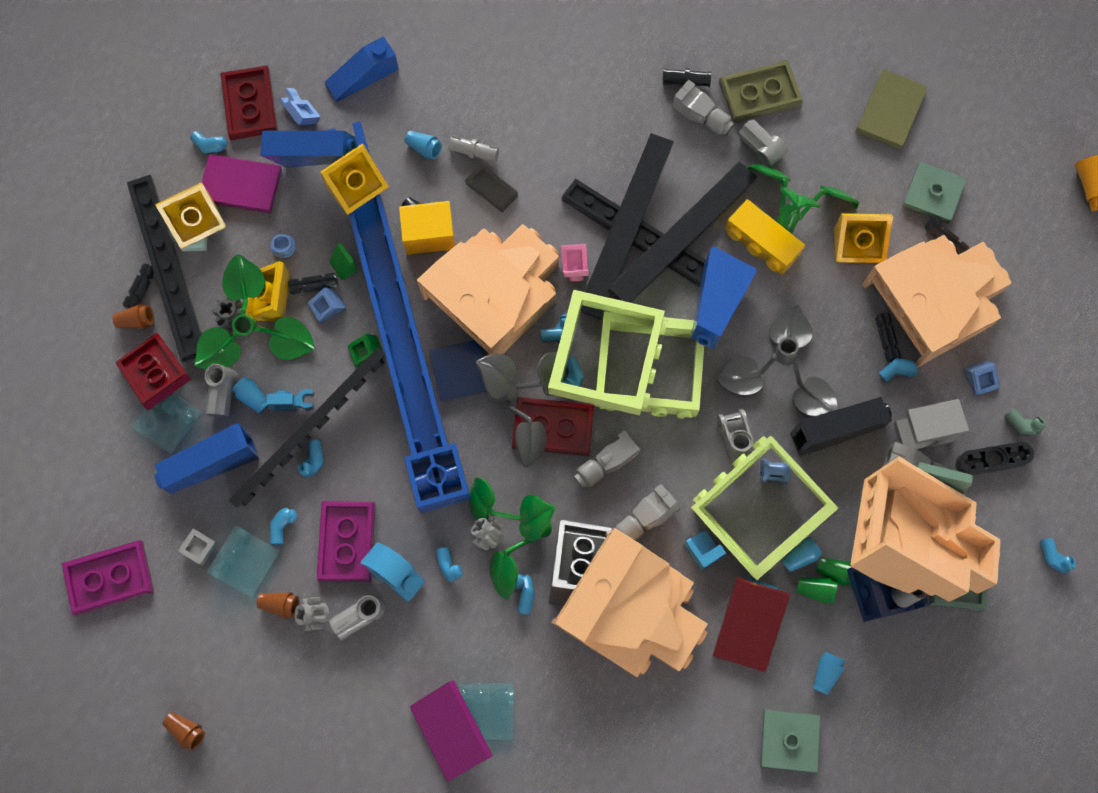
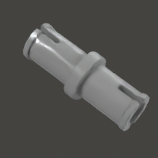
(473, 148)

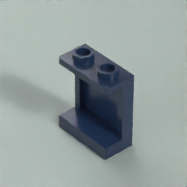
(876, 598)

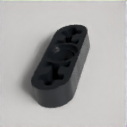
(1004, 452)

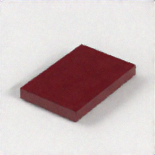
(248, 102)
(152, 371)
(566, 424)
(751, 624)

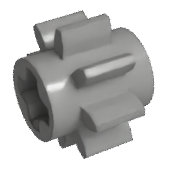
(487, 533)
(311, 613)

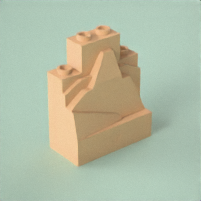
(494, 286)
(940, 294)
(922, 535)
(632, 608)

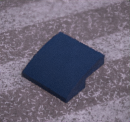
(456, 370)

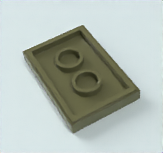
(760, 91)
(891, 109)

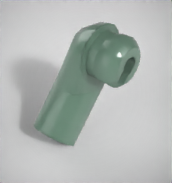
(1025, 426)

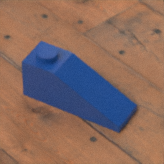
(362, 69)

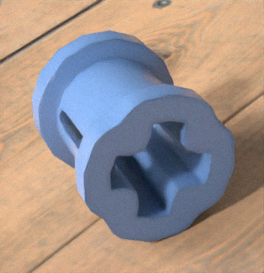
(774, 471)

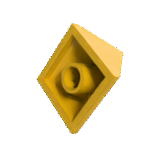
(353, 179)
(191, 215)
(427, 227)
(862, 237)
(273, 300)

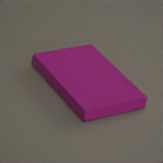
(241, 183)
(345, 540)
(107, 577)
(450, 730)

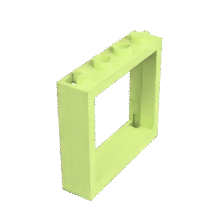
(676, 328)
(594, 397)
(725, 480)

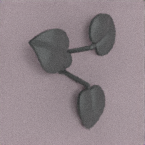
(790, 333)
(497, 373)

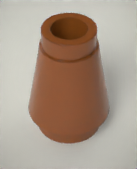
(135, 317)
(278, 603)
(184, 731)

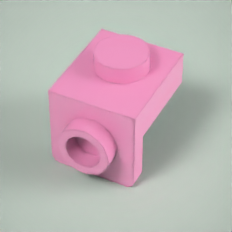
(574, 261)

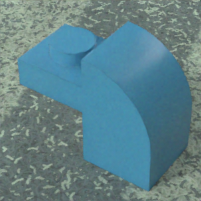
(393, 570)

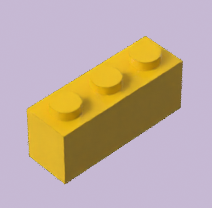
(764, 237)

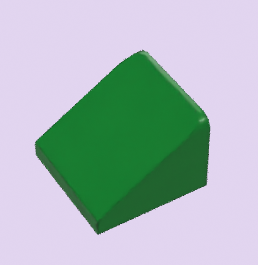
(342, 262)
(363, 348)

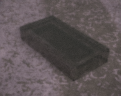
(491, 187)

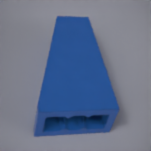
(306, 147)
(720, 292)
(206, 459)

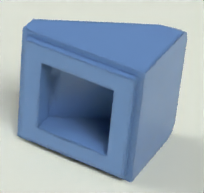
(326, 304)
(982, 377)

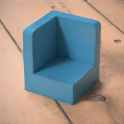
(703, 550)

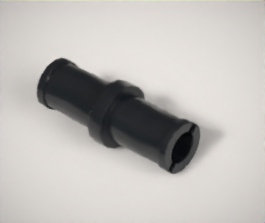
(680, 77)

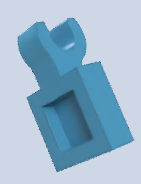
(285, 401)

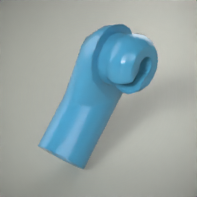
(555, 333)
(899, 366)
(278, 523)
(1054, 559)
(527, 595)

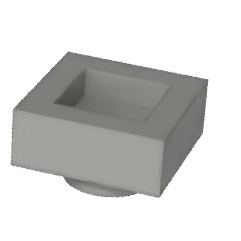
(197, 547)

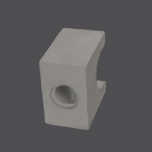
(932, 425)

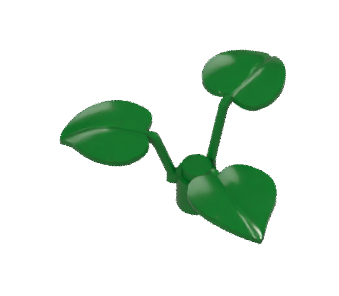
(791, 213)
(215, 346)
(534, 524)

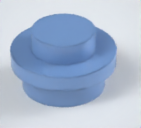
(282, 246)

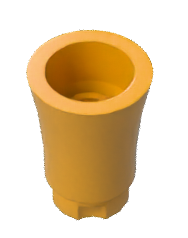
(1088, 173)

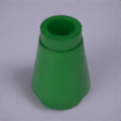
(835, 570)
(818, 589)

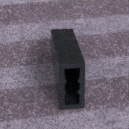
(840, 425)

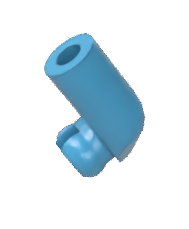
(208, 145)
(575, 374)
(314, 461)
(445, 564)

